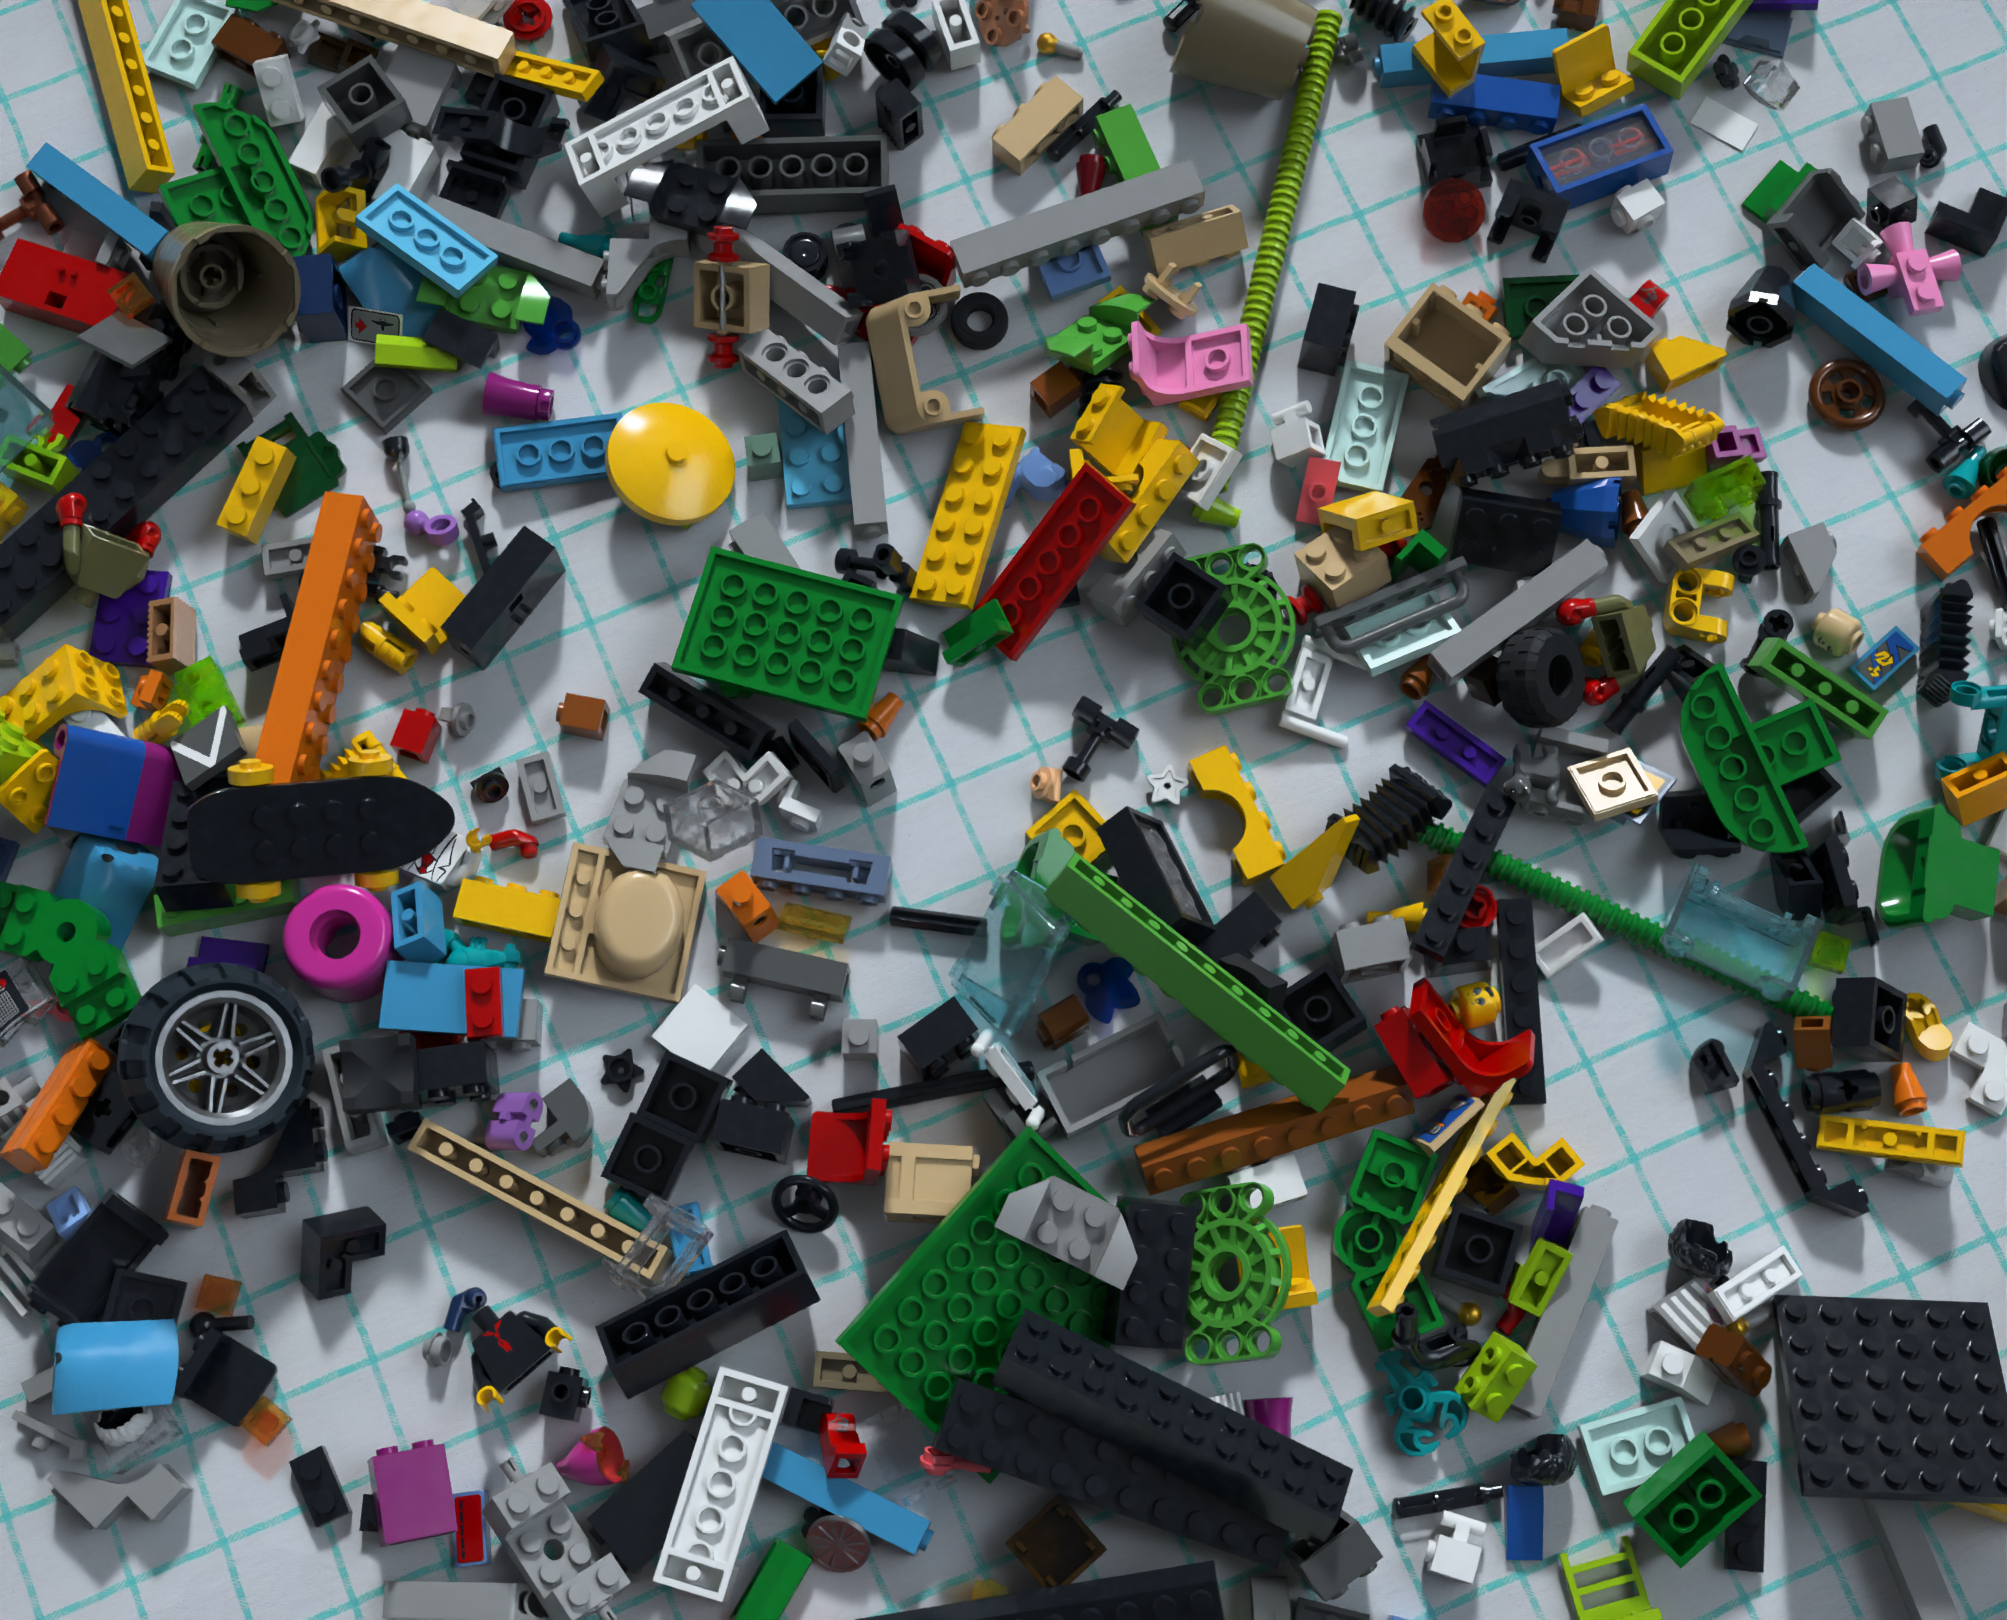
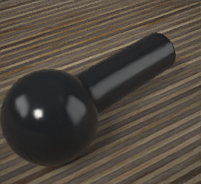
(204, 1321)

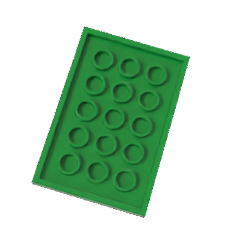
(788, 634)

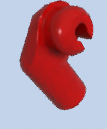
(516, 838)
(1511, 1317)

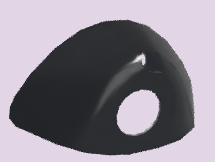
(1993, 370)

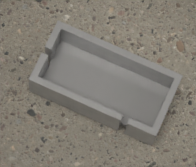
(1109, 1074)

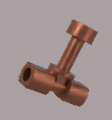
(32, 206)

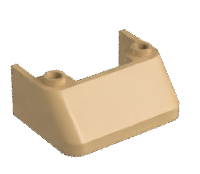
(902, 402)

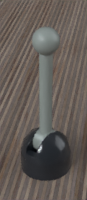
(397, 450)

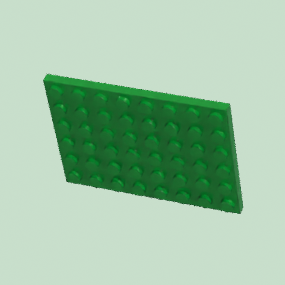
(967, 1290)

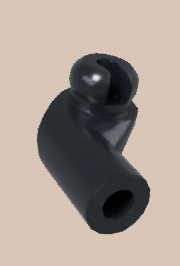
(1935, 147)

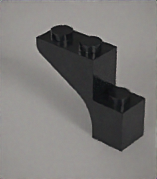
(296, 1154)

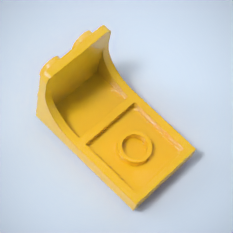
(60, 686)
(30, 789)

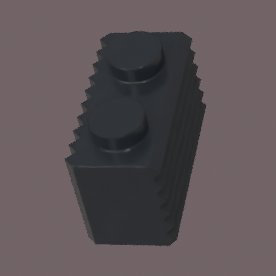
(898, 113)

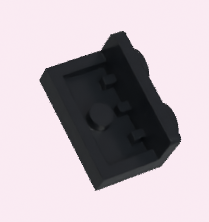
(476, 188)

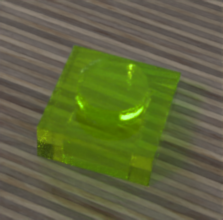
(1830, 952)

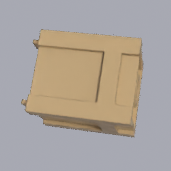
(927, 1180)

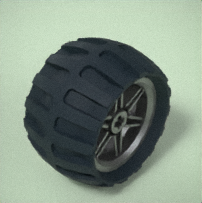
(169, 1018)

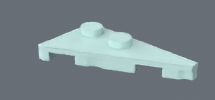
(1530, 375)

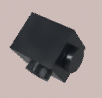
(1891, 203)
(565, 1394)

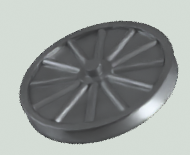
(838, 1543)

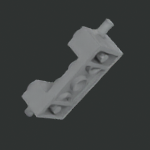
(535, 1514)

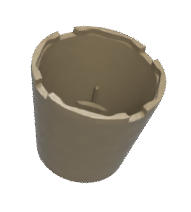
(1247, 44)
(242, 299)

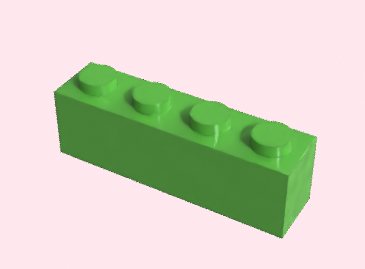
(1125, 147)
(1808, 679)
(192, 921)

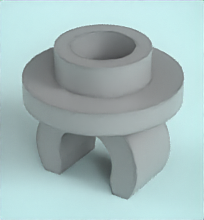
(460, 719)

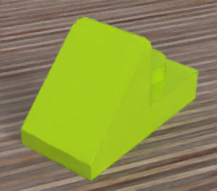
(1537, 1279)

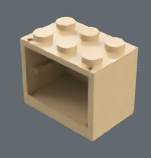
(1447, 347)

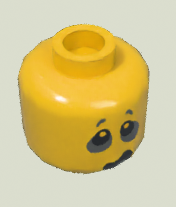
(1475, 1004)

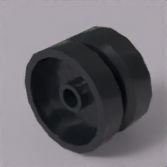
(903, 49)

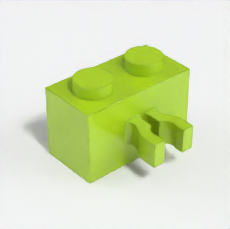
(42, 465)

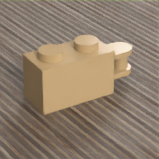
(1591, 465)

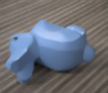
(1038, 478)

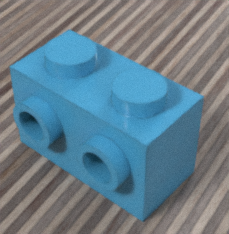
(418, 923)

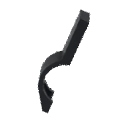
(495, 130)

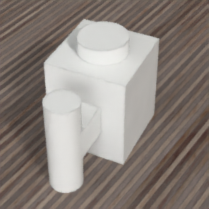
(1297, 438)
(1453, 1555)

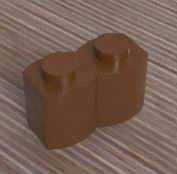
(1062, 1023)

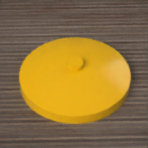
(670, 464)

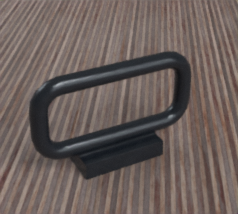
(1186, 1104)

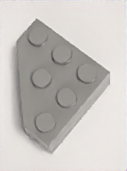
(1590, 327)

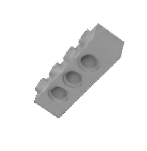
(797, 381)

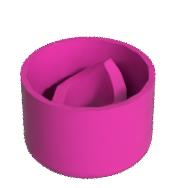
(312, 929)

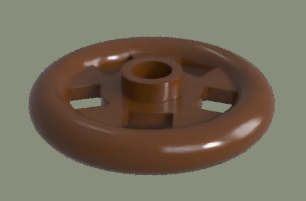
(1830, 413)

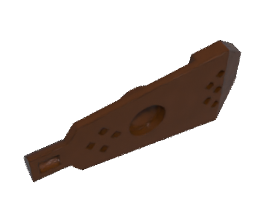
(1427, 504)

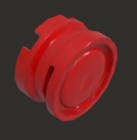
(1480, 910)

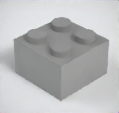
(1370, 949)

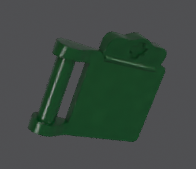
(314, 470)

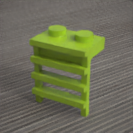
(1629, 1608)

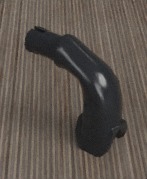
(1435, 1352)

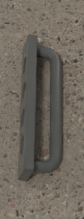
(1328, 623)

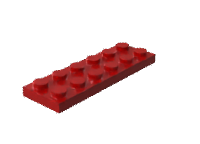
(1057, 555)

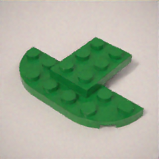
(248, 187)
(1748, 762)

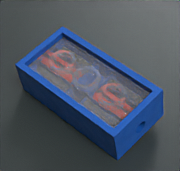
(1600, 157)

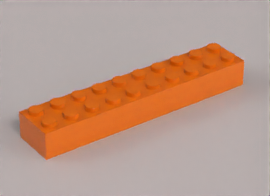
(319, 638)

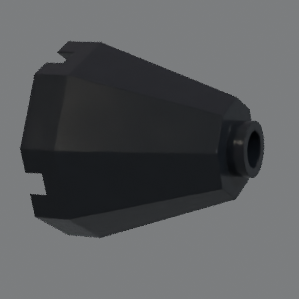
(1763, 309)

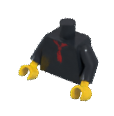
(510, 1350)

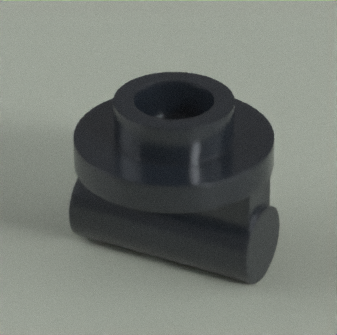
(1748, 562)
(783, 752)
(491, 786)

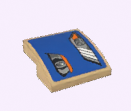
(1446, 1123)

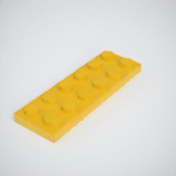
(968, 515)

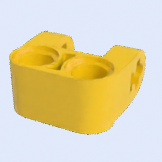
(1697, 626)

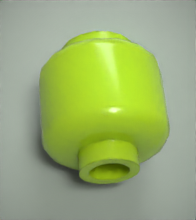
(686, 1394)

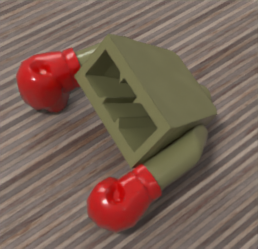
(100, 559)
(1622, 637)

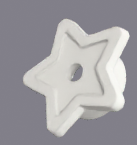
(303, 35)
(1167, 795)

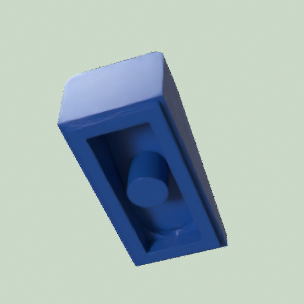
(1523, 1522)

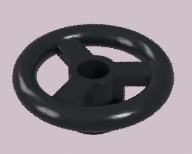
(807, 1201)

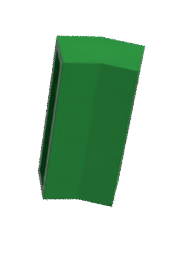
(773, 1583)

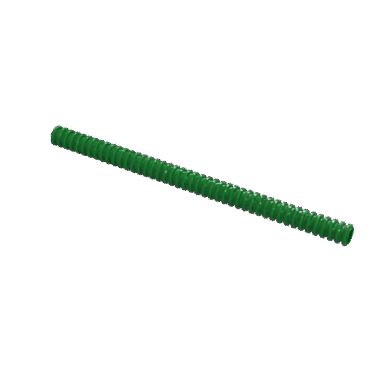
(1608, 916)

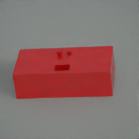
(57, 287)

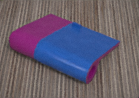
(111, 785)

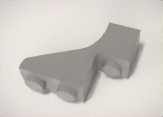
(632, 260)
(103, 1501)

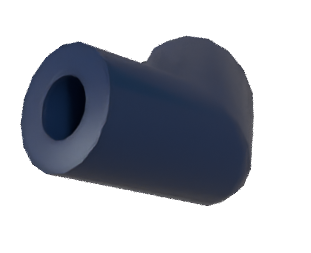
(463, 1304)

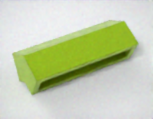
(412, 354)

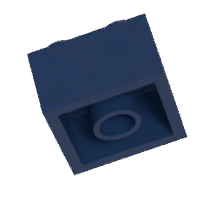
(323, 299)

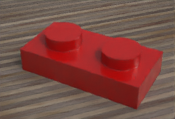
(484, 1003)

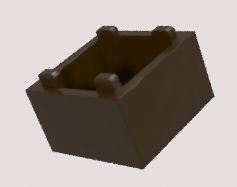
(1056, 1545)

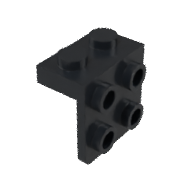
(1692, 827)
(224, 1376)

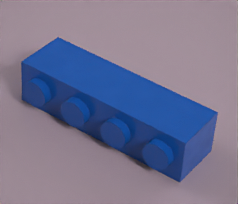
(1500, 104)

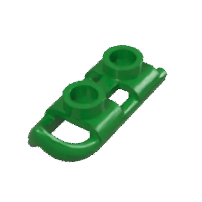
(651, 294)

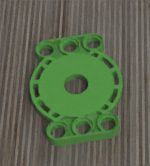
(1251, 658)
(1223, 1314)

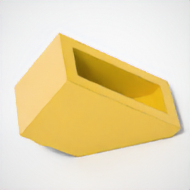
(1682, 360)

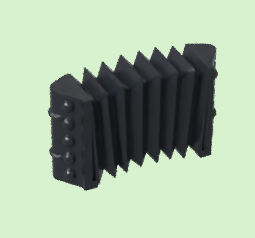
(1945, 641)
(1392, 817)

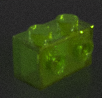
(1725, 488)
(206, 691)

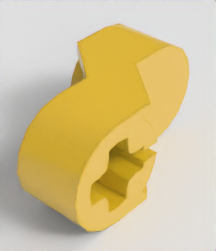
(1925, 1028)

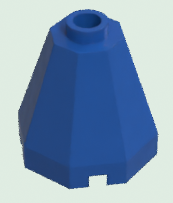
(1591, 510)

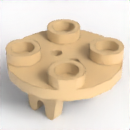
(1179, 302)

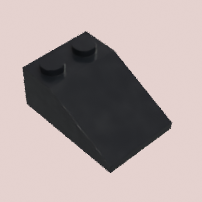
(608, 22)

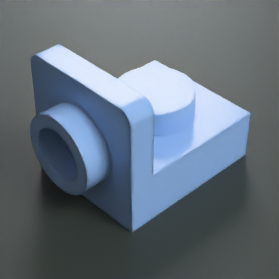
(68, 1211)

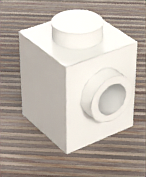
(1636, 206)

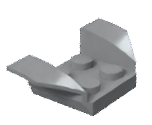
(638, 821)
(1072, 1228)

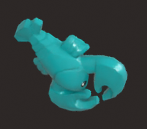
(477, 953)
(1418, 1405)

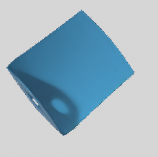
(389, 285)
(113, 887)
(114, 1365)

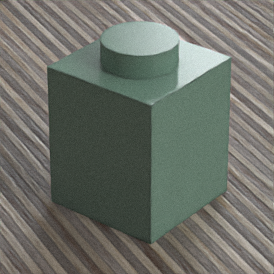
(763, 456)

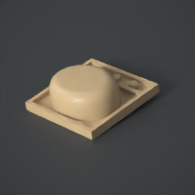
(625, 925)

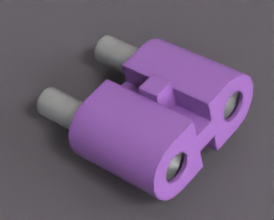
(513, 1123)

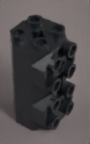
(120, 396)
(1507, 433)

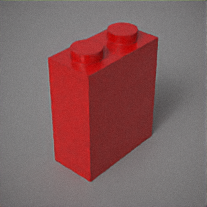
(1412, 1054)

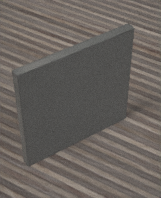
(124, 339)

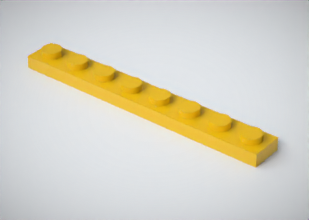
(1437, 1203)

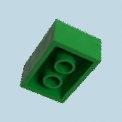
(1691, 1499)

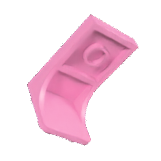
(1190, 365)

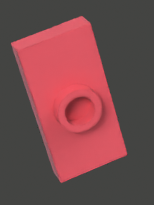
(1317, 488)

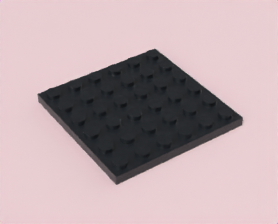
(1894, 1398)

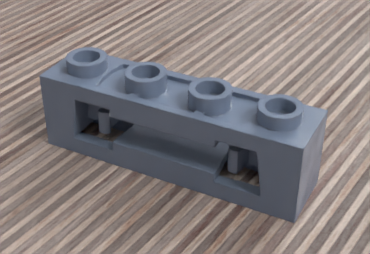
(835, 888)

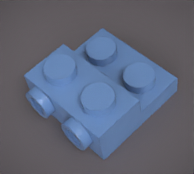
(1074, 273)

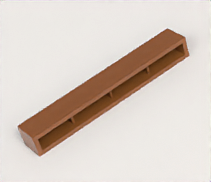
(1271, 1131)

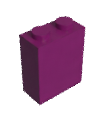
(412, 1493)

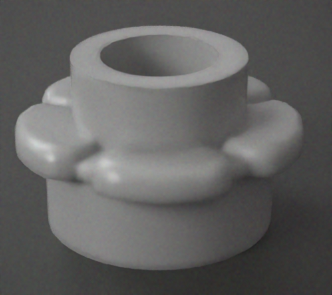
(438, 1350)

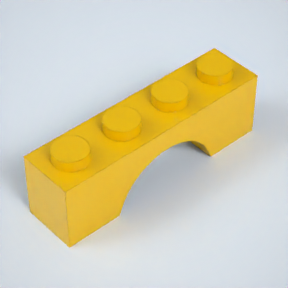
(1165, 472)
(1218, 778)

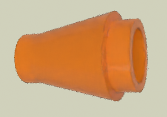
(881, 716)
(1907, 1091)

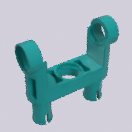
(1993, 730)

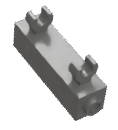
(783, 970)

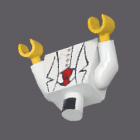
(449, 861)

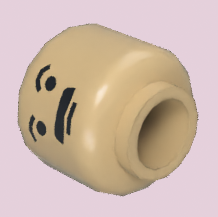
(1837, 632)

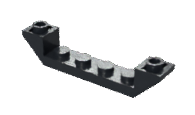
(1768, 1046)

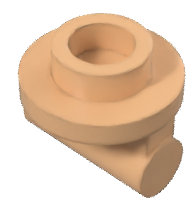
(1047, 784)

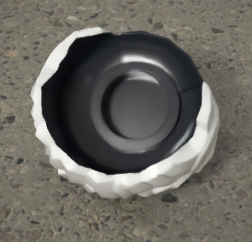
(123, 1425)

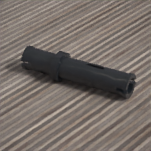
(1768, 518)
(1643, 690)

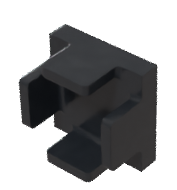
(1456, 152)

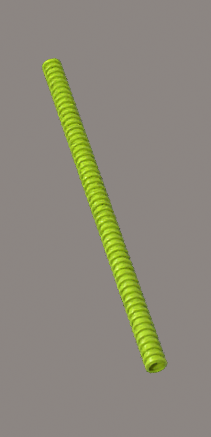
(1280, 216)

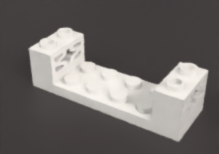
(660, 125)
(721, 1485)

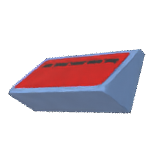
(473, 1535)

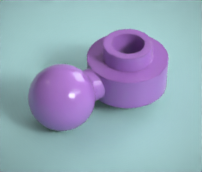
(439, 529)

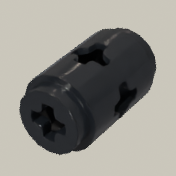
(1822, 1094)

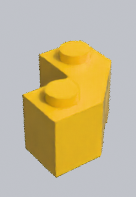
(1519, 1167)

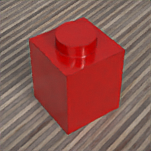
(416, 734)

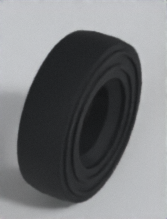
(979, 339)

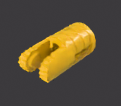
(387, 647)
(162, 723)

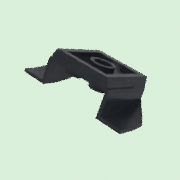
(691, 197)
(1839, 891)

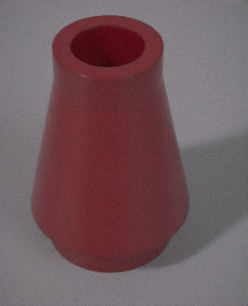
(1090, 173)

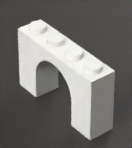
(325, 143)

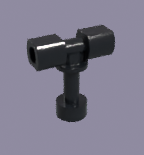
(361, 171)
(1952, 439)
(884, 563)
(1101, 729)

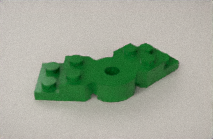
(87, 972)
(1382, 1200)

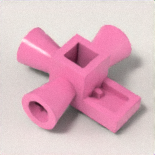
(1909, 272)

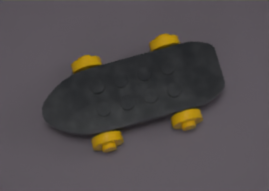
(314, 827)

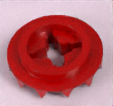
(535, 9)

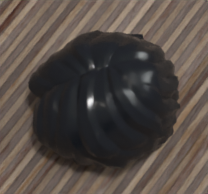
(1697, 1252)
(1548, 1464)

